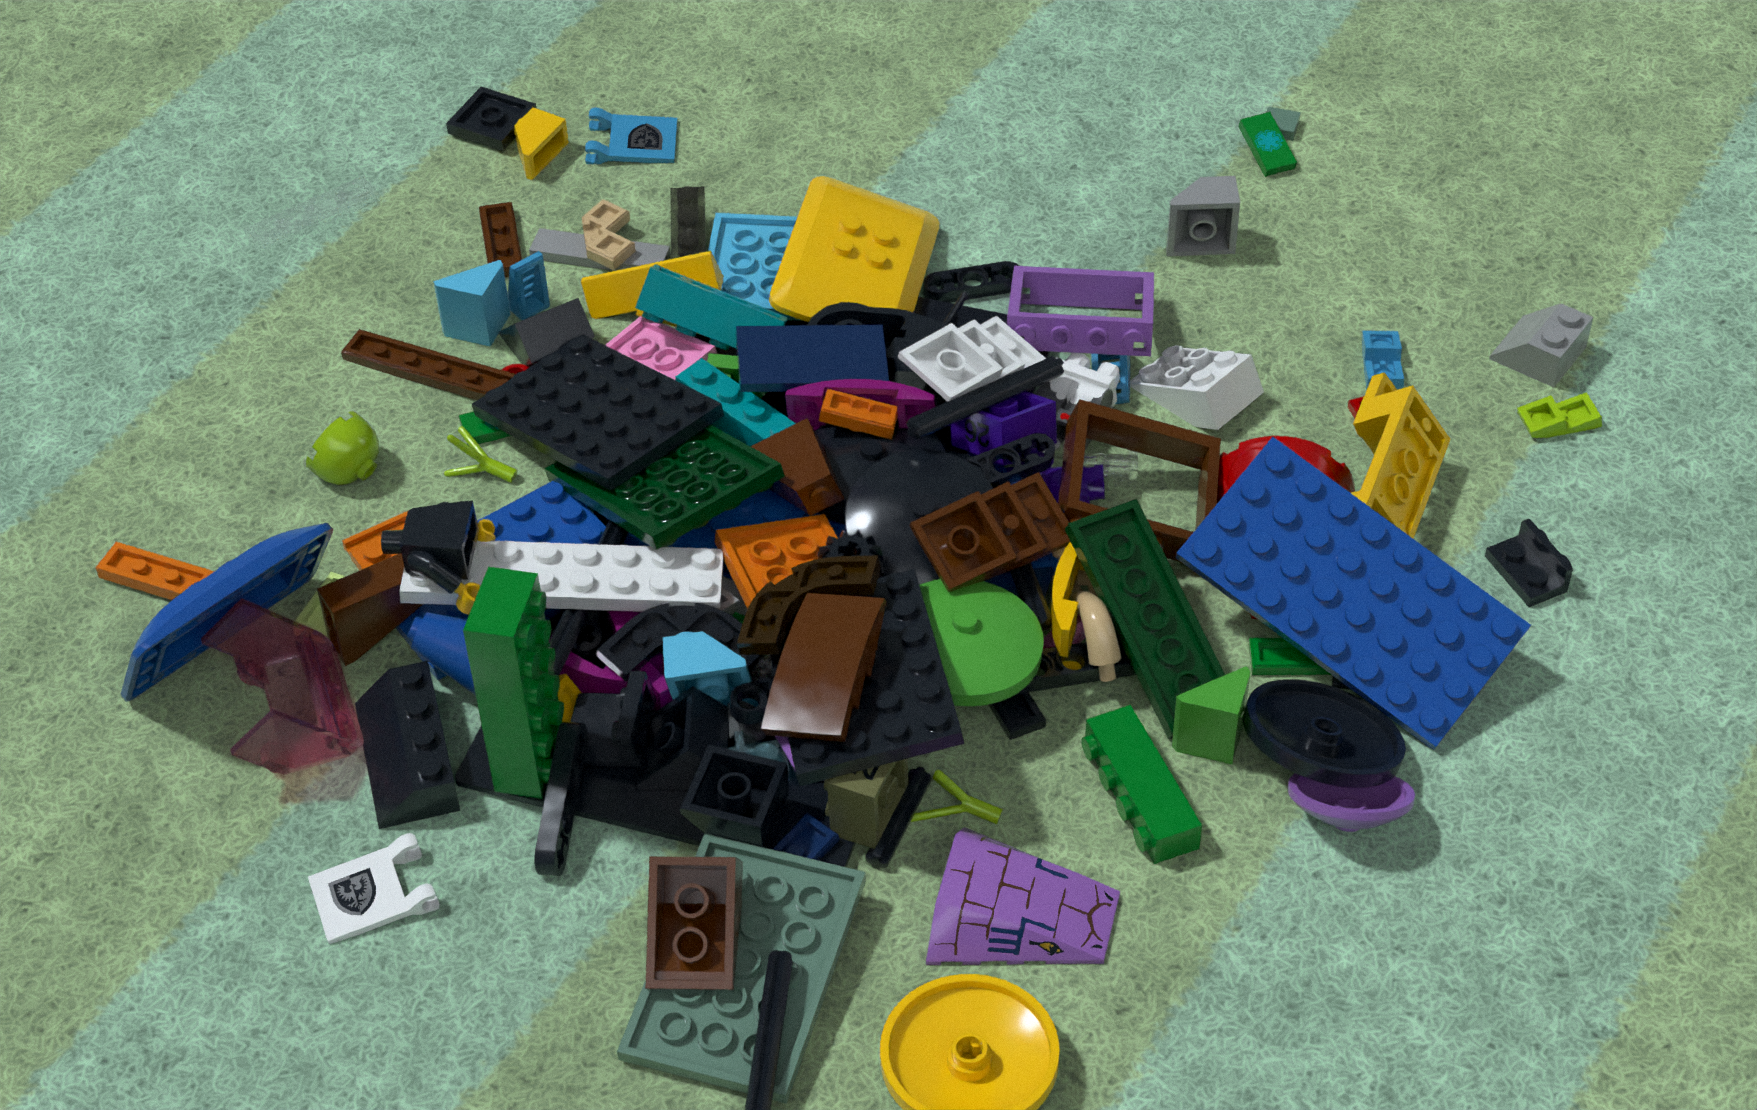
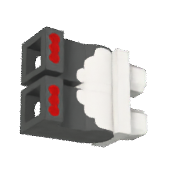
(1080, 383)

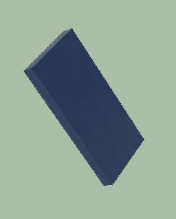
(807, 354)

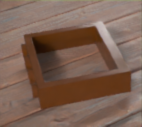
(1145, 437)

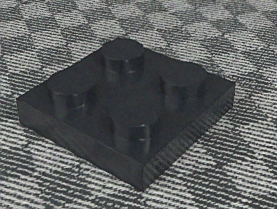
(489, 118)

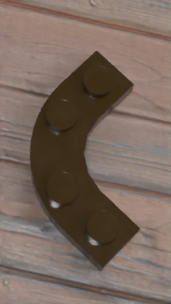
(776, 604)

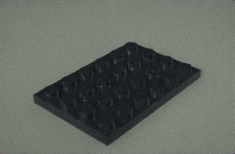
(597, 411)
(902, 705)

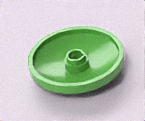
(984, 641)

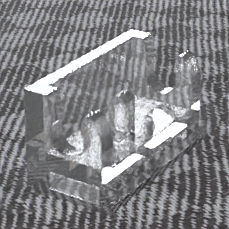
(1119, 469)

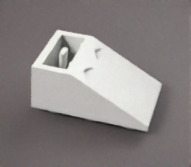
(1200, 384)

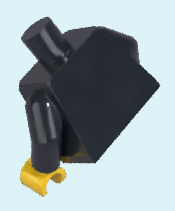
(441, 546)

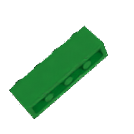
(1142, 785)

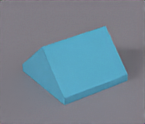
(474, 303)

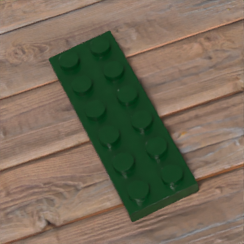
(1145, 605)

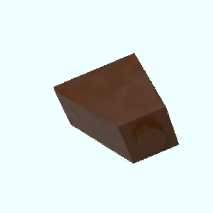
(807, 470)
(364, 607)

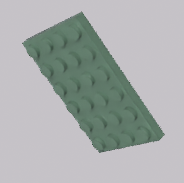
(712, 1033)

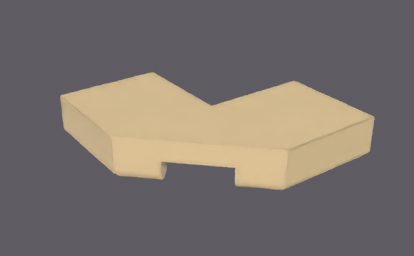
(600, 234)

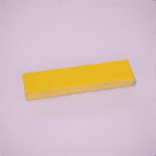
(619, 290)

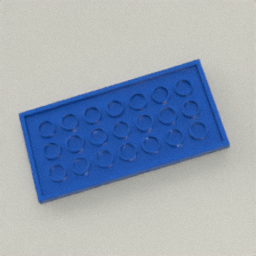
(1353, 592)

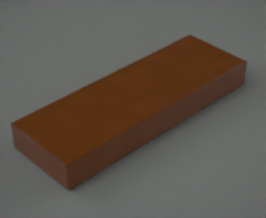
(500, 234)

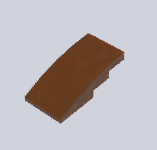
(992, 532)
(824, 667)

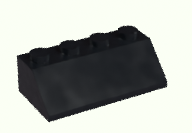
(406, 747)

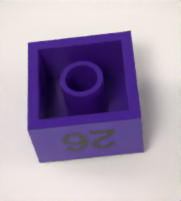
(1006, 423)

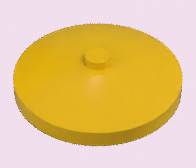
(969, 1047)

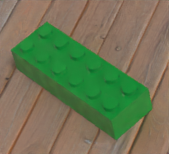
(514, 680)

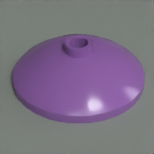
(1352, 807)

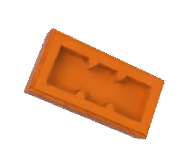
(858, 414)

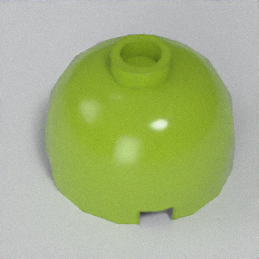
(345, 451)

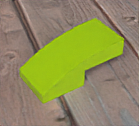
(1551, 419)

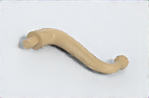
(1098, 628)

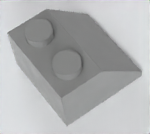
(1204, 218)
(1545, 343)

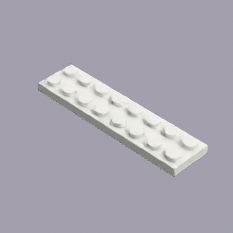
(593, 575)

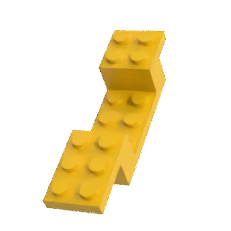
(1406, 452)

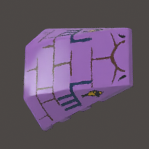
(1017, 908)

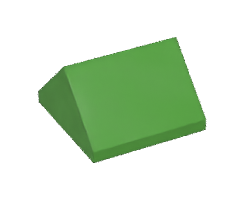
(1210, 717)

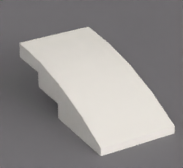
(969, 356)

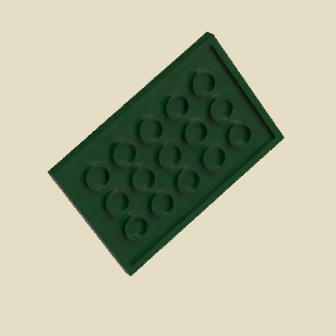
(679, 489)

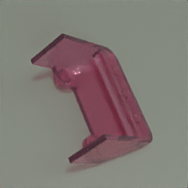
(304, 686)

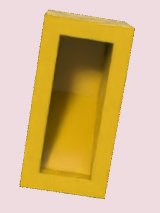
(539, 140)

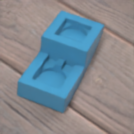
(1382, 354)

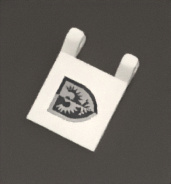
(368, 891)

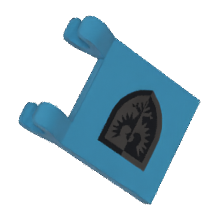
(632, 138)

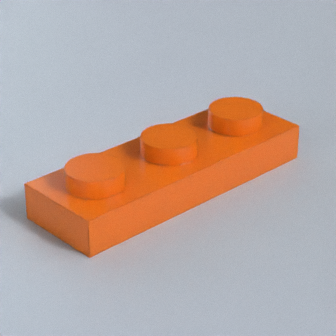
(149, 571)

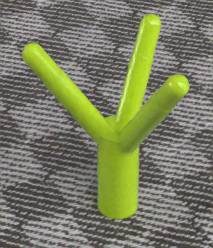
(476, 452)
(969, 804)

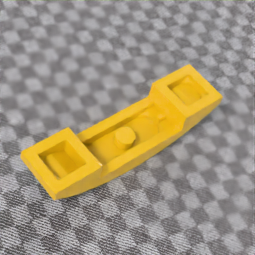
(1063, 610)

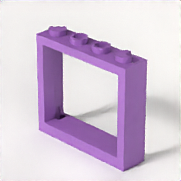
(1083, 289)

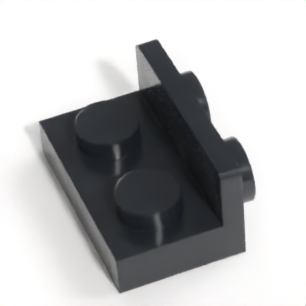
(1531, 565)

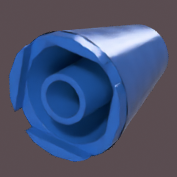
(443, 644)

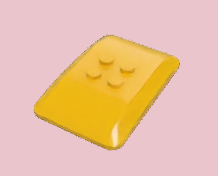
(854, 251)

